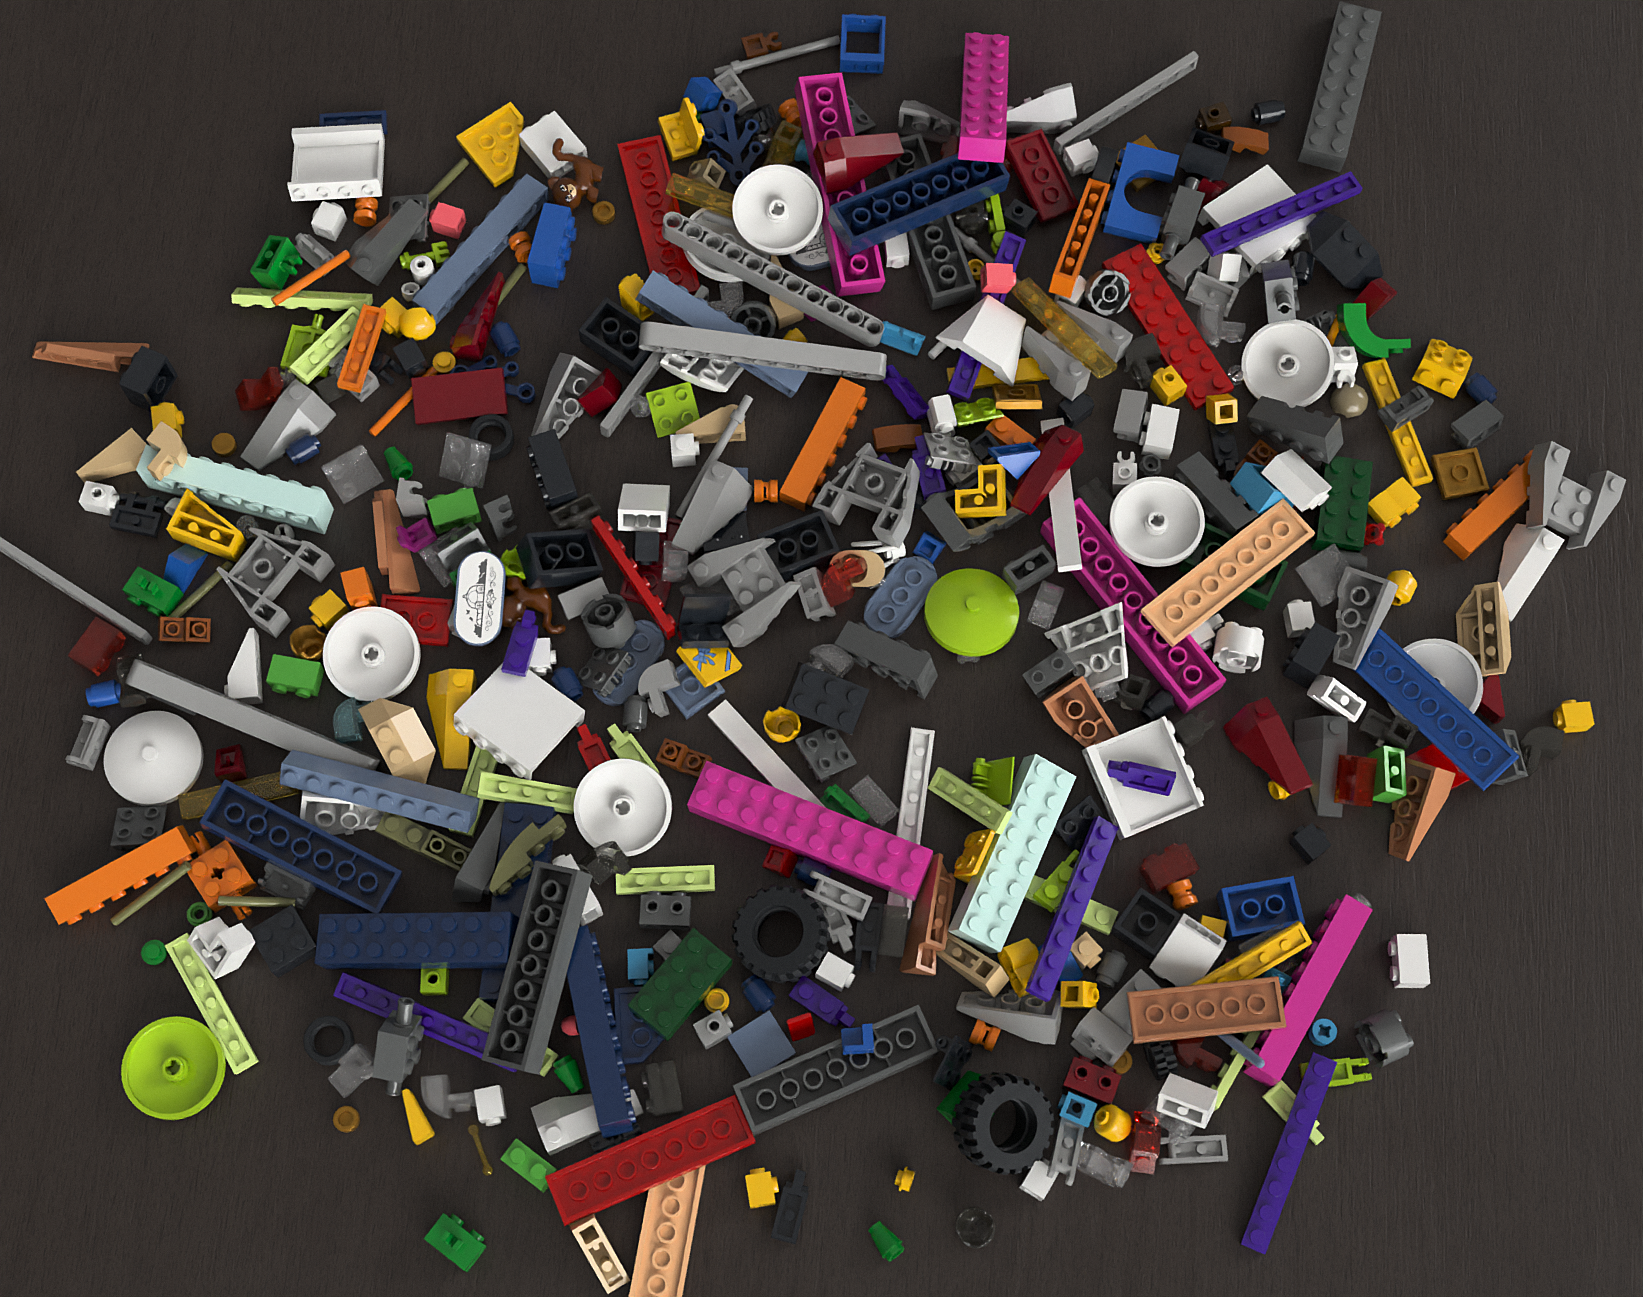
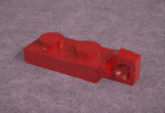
(591, 748)

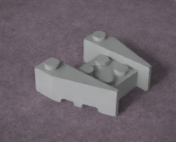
(1060, 364)
(874, 487)
(1564, 503)
(267, 570)
(752, 582)

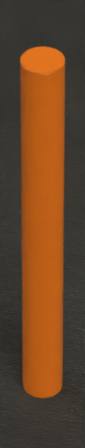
(311, 277)
(397, 407)

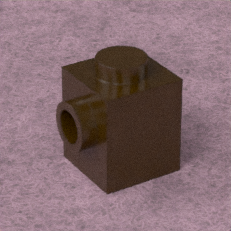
(1213, 118)

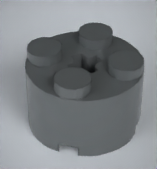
(608, 621)
(1383, 1037)

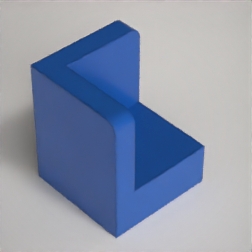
(857, 1040)

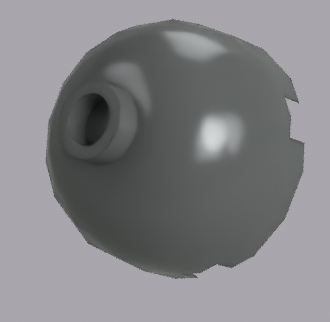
(1107, 291)
(756, 317)

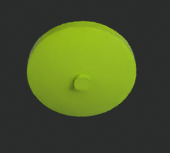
(971, 612)
(173, 1068)

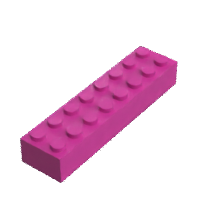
(984, 98)
(1309, 987)

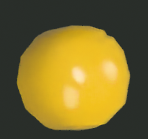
(417, 324)
(781, 724)

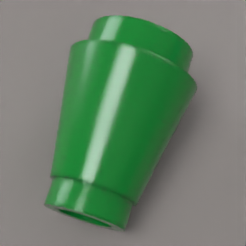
(398, 464)
(569, 1073)
(887, 1243)

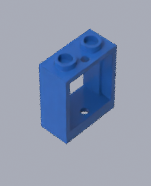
(862, 61)

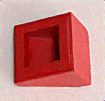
(780, 861)
(801, 1026)

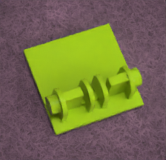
(672, 408)
(982, 410)
(994, 779)

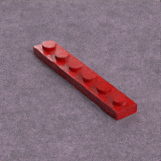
(629, 570)

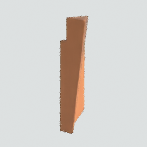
(88, 354)
(391, 556)
(930, 920)

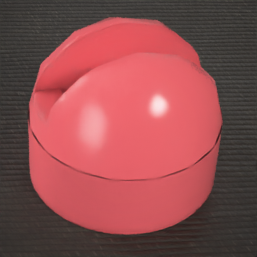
(569, 1026)

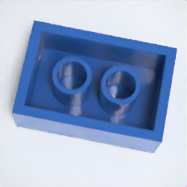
(551, 245)
(1259, 907)

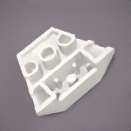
(989, 335)
(703, 372)
(1095, 646)

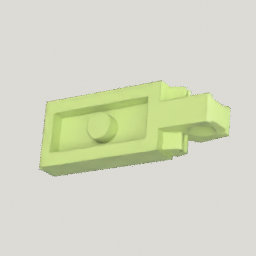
(627, 747)
(1281, 1100)

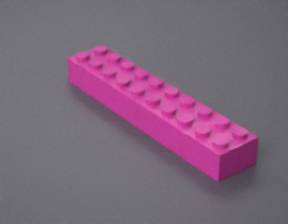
(827, 116)
(1114, 579)
(810, 830)

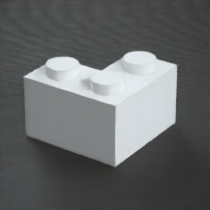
(221, 947)

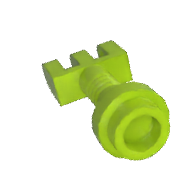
(438, 253)

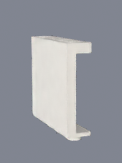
(337, 162)
(1250, 196)
(517, 719)
(1137, 809)

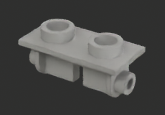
(312, 251)

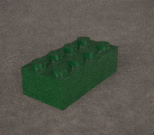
(1344, 514)
(1259, 592)
(680, 984)

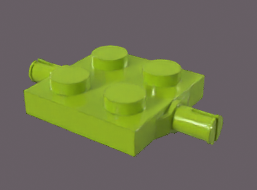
(300, 340)

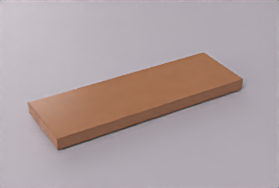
(1206, 1010)

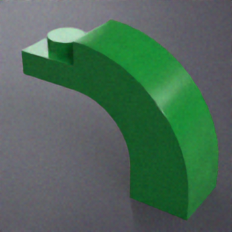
(1355, 331)

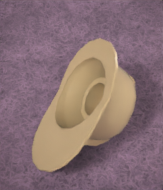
(874, 571)

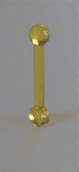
(473, 1130)

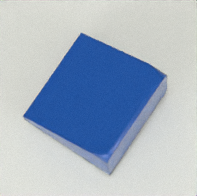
(929, 547)

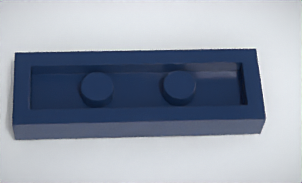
(354, 118)

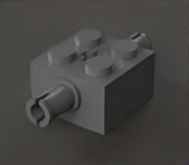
(1180, 218)
(1279, 291)
(398, 1046)

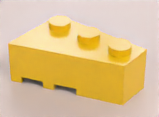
(205, 529)

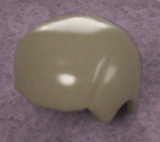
(1349, 400)

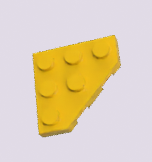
(495, 143)

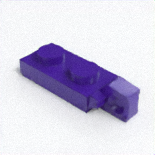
(906, 393)
(930, 478)
(521, 646)
(1142, 776)
(821, 1003)

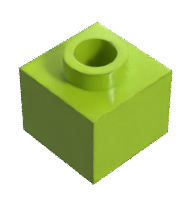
(437, 988)

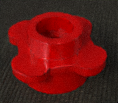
(1378, 538)

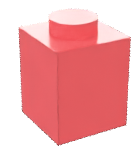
(447, 220)
(997, 278)

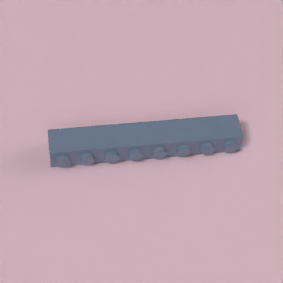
(481, 247)
(683, 309)
(379, 791)

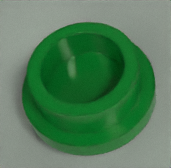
(154, 952)

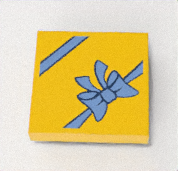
(710, 663)

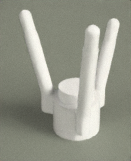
(888, 550)

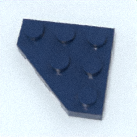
(635, 1036)

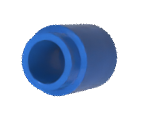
(103, 693)

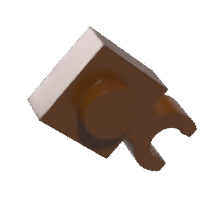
(757, 45)

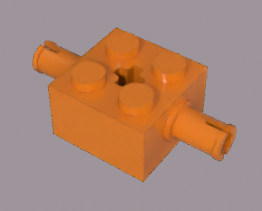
(217, 860)

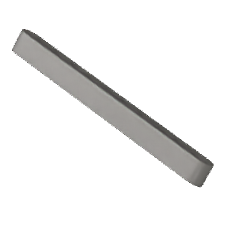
(777, 288)
(762, 351)
(242, 716)

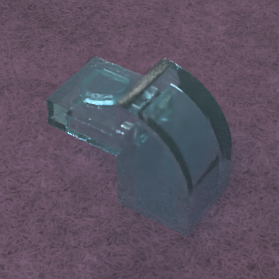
(348, 721)

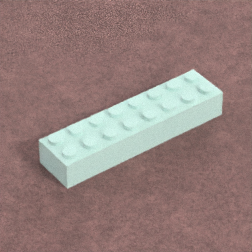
(243, 491)
(1013, 856)

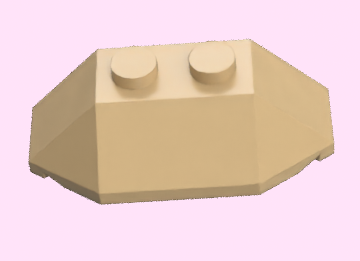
(1485, 628)
(400, 738)

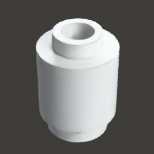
(422, 269)

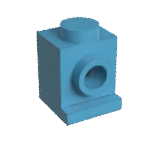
(640, 966)
(1088, 1108)

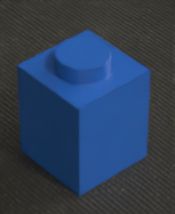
(703, 93)

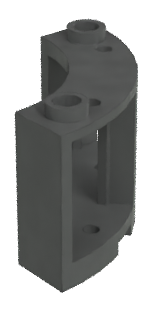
(953, 529)

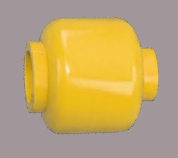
(1406, 587)
(1112, 1123)

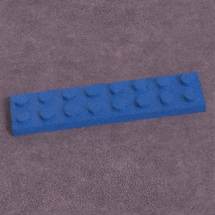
(1435, 711)

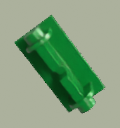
(840, 802)

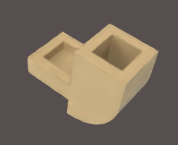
(169, 448)

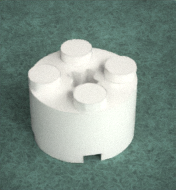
(1238, 648)

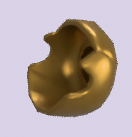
(307, 642)

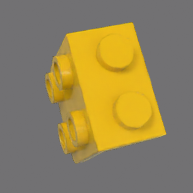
(682, 131)
(1443, 368)
(973, 855)

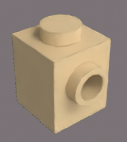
(1086, 951)

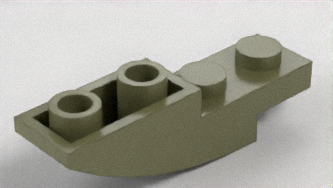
(423, 841)
(516, 860)

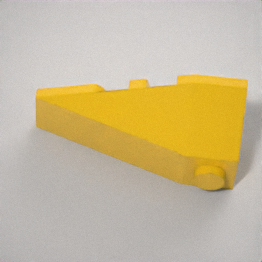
(445, 695)

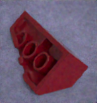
(852, 158)
(475, 329)
(1058, 452)
(1264, 739)

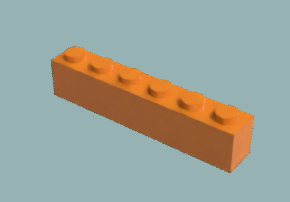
(1079, 238)
(822, 444)
(1491, 512)
(120, 875)

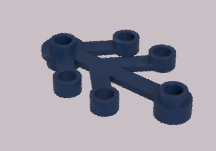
(734, 146)
(510, 389)

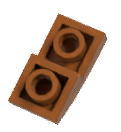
(1246, 138)
(896, 437)
(1259, 454)
(184, 629)
(682, 758)

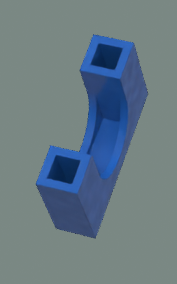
(1137, 163)

